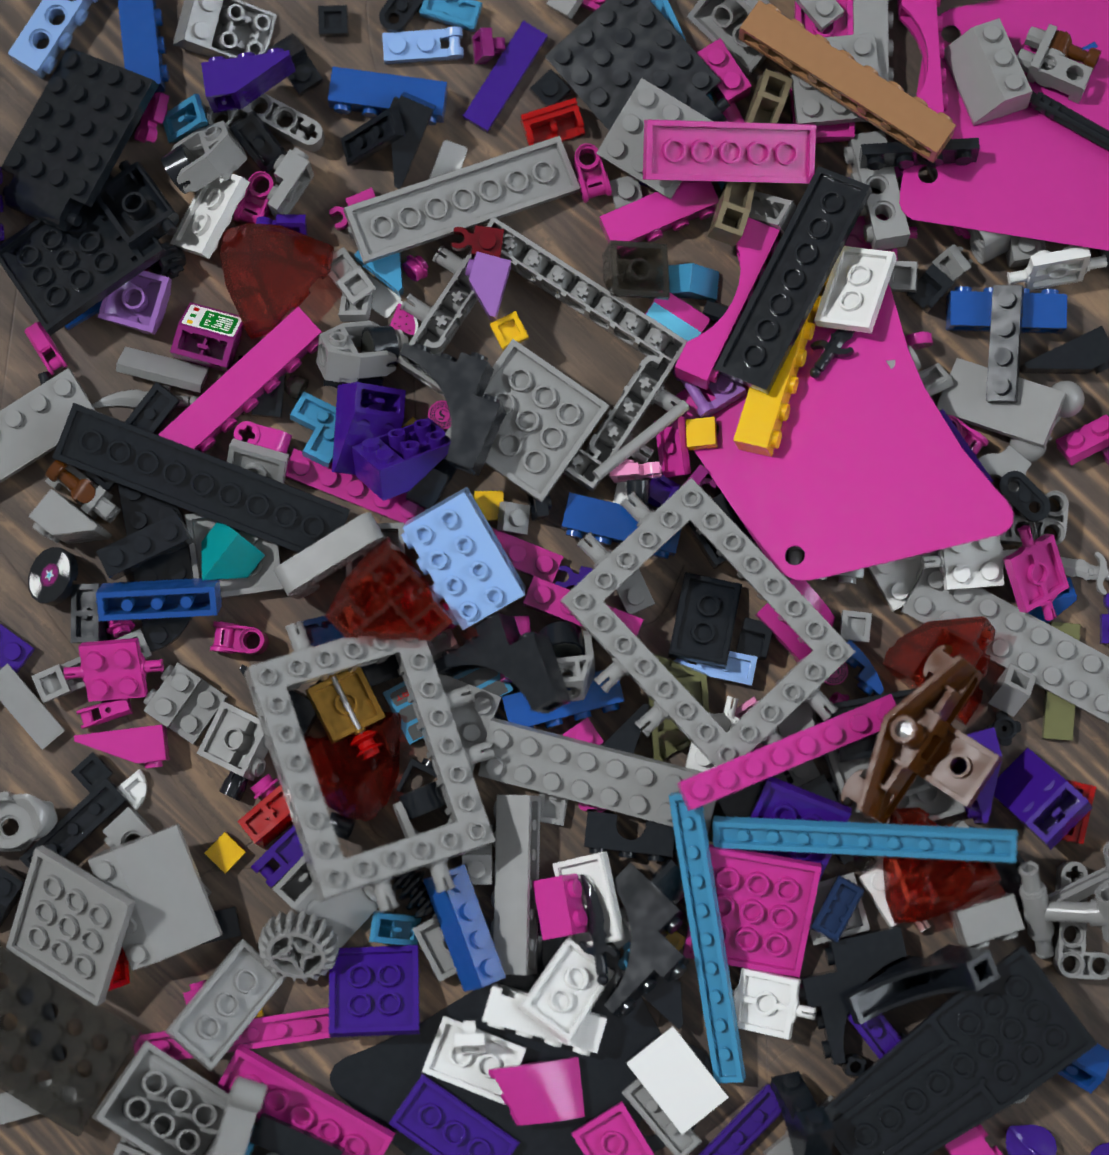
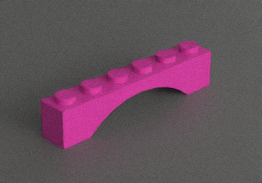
(925, 26)
(703, 352)

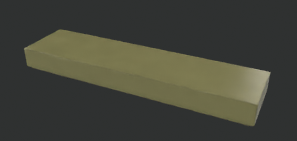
(1058, 713)

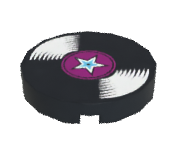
(52, 576)

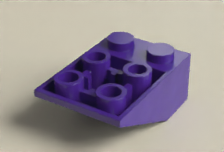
(241, 80)
(361, 414)
(400, 458)
(1040, 798)
(982, 805)

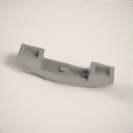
(52, 683)

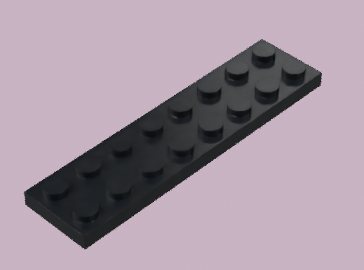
(793, 279)

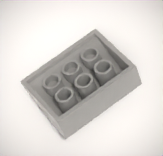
(168, 895)
(163, 1106)

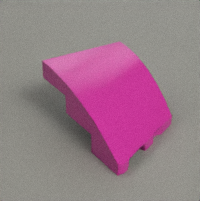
(781, 629)
(542, 1090)

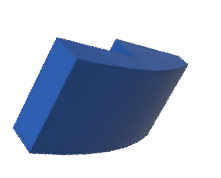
(868, 678)

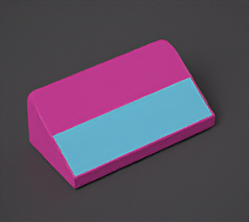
(678, 317)

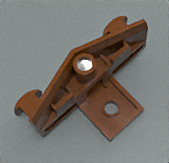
(922, 742)

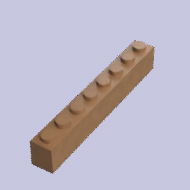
(847, 81)

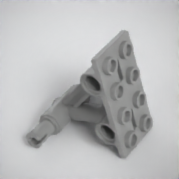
(1063, 905)

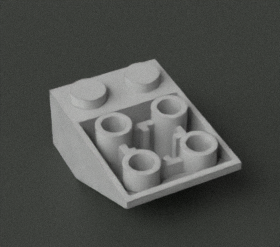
(224, 28)
(342, 912)

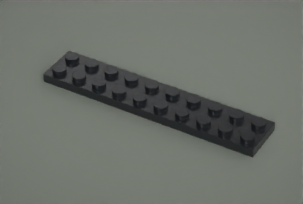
(196, 480)

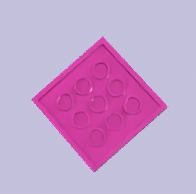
(763, 909)

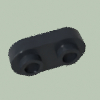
(403, 9)
(1026, 494)

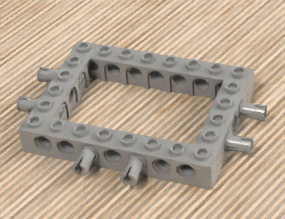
(585, 297)
(635, 659)
(451, 762)

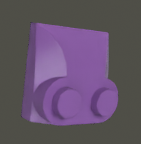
(138, 303)

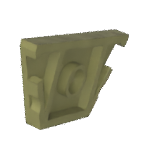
(667, 736)

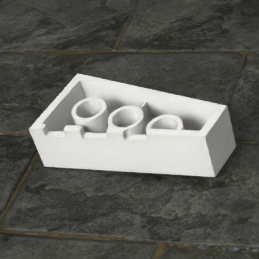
(503, 1013)

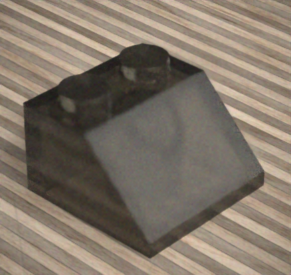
(636, 269)

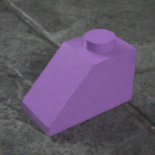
(488, 281)

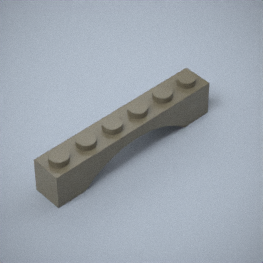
(737, 197)

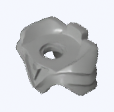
(33, 817)

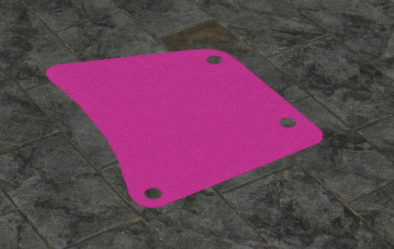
(1029, 169)
(859, 464)

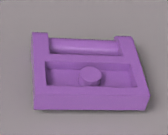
(725, 391)

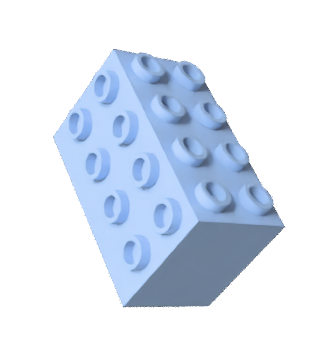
(463, 559)

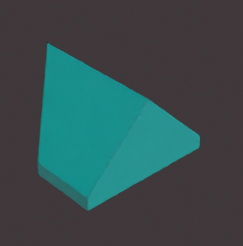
(228, 554)

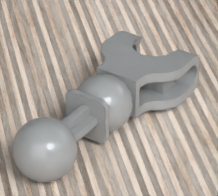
(1020, 453)

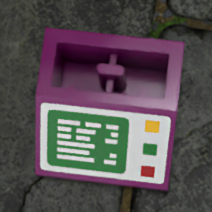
(207, 337)

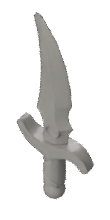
(132, 398)
(1083, 569)

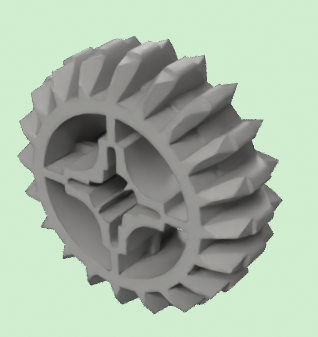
(298, 946)

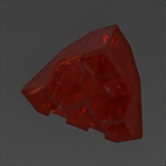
(270, 272)
(387, 599)
(966, 636)
(357, 785)
(931, 887)

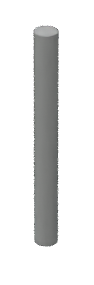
(640, 440)

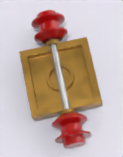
(346, 708)

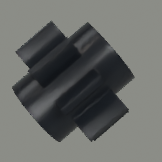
(171, 263)

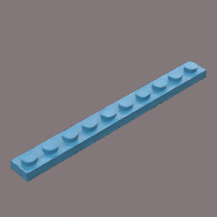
(865, 839)
(707, 941)

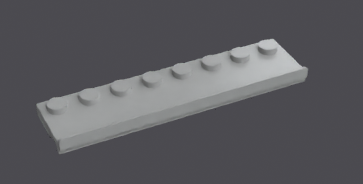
(36, 422)

